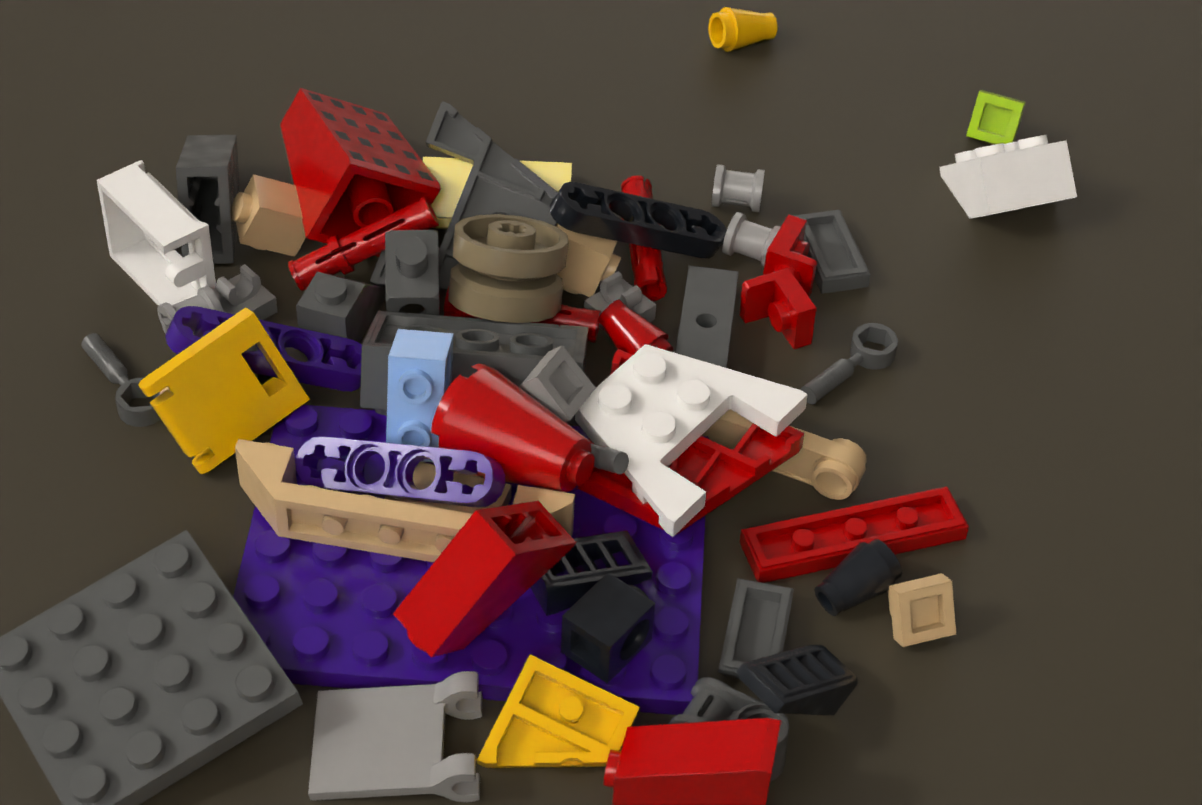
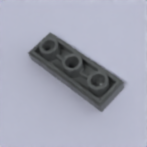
(707, 314)

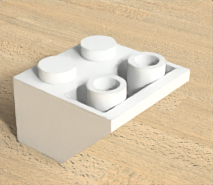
(1010, 176)

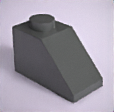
(339, 306)

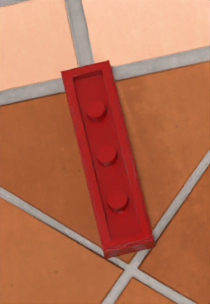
(827, 537)

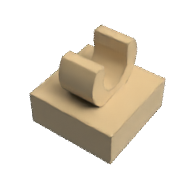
(922, 610)

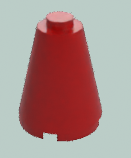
(515, 429)

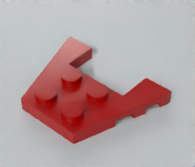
(706, 464)

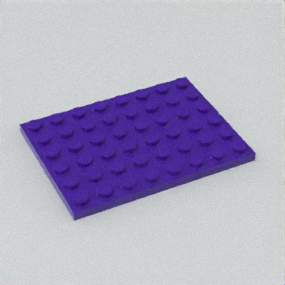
(333, 606)

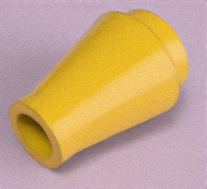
(739, 28)

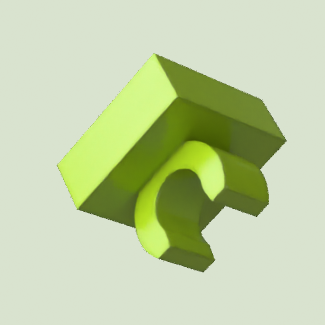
(995, 118)

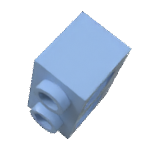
(416, 383)

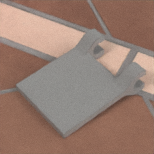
(393, 741)

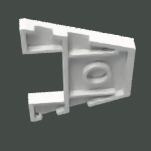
(662, 406)

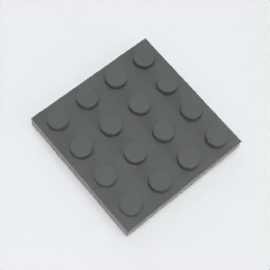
(140, 679)

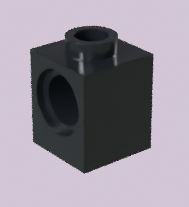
(607, 627)

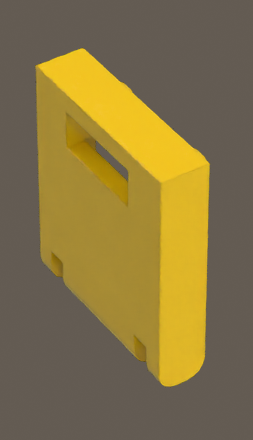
(218, 396)

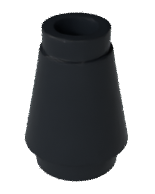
(859, 577)

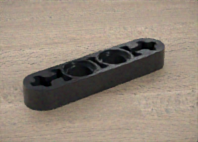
(592, 210)

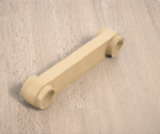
(828, 465)

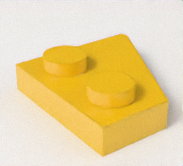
(556, 722)

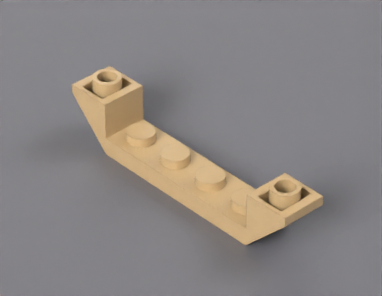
(357, 520)

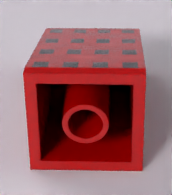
(349, 165)

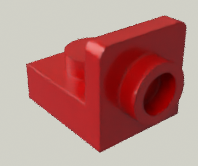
(791, 252)
(784, 302)

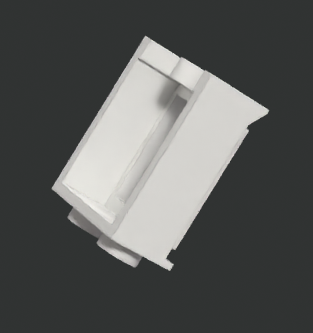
(144, 230)

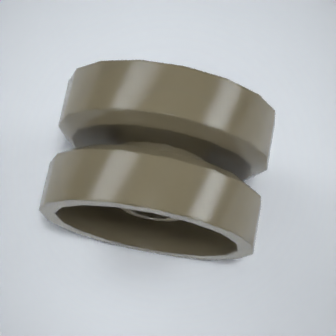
(507, 268)

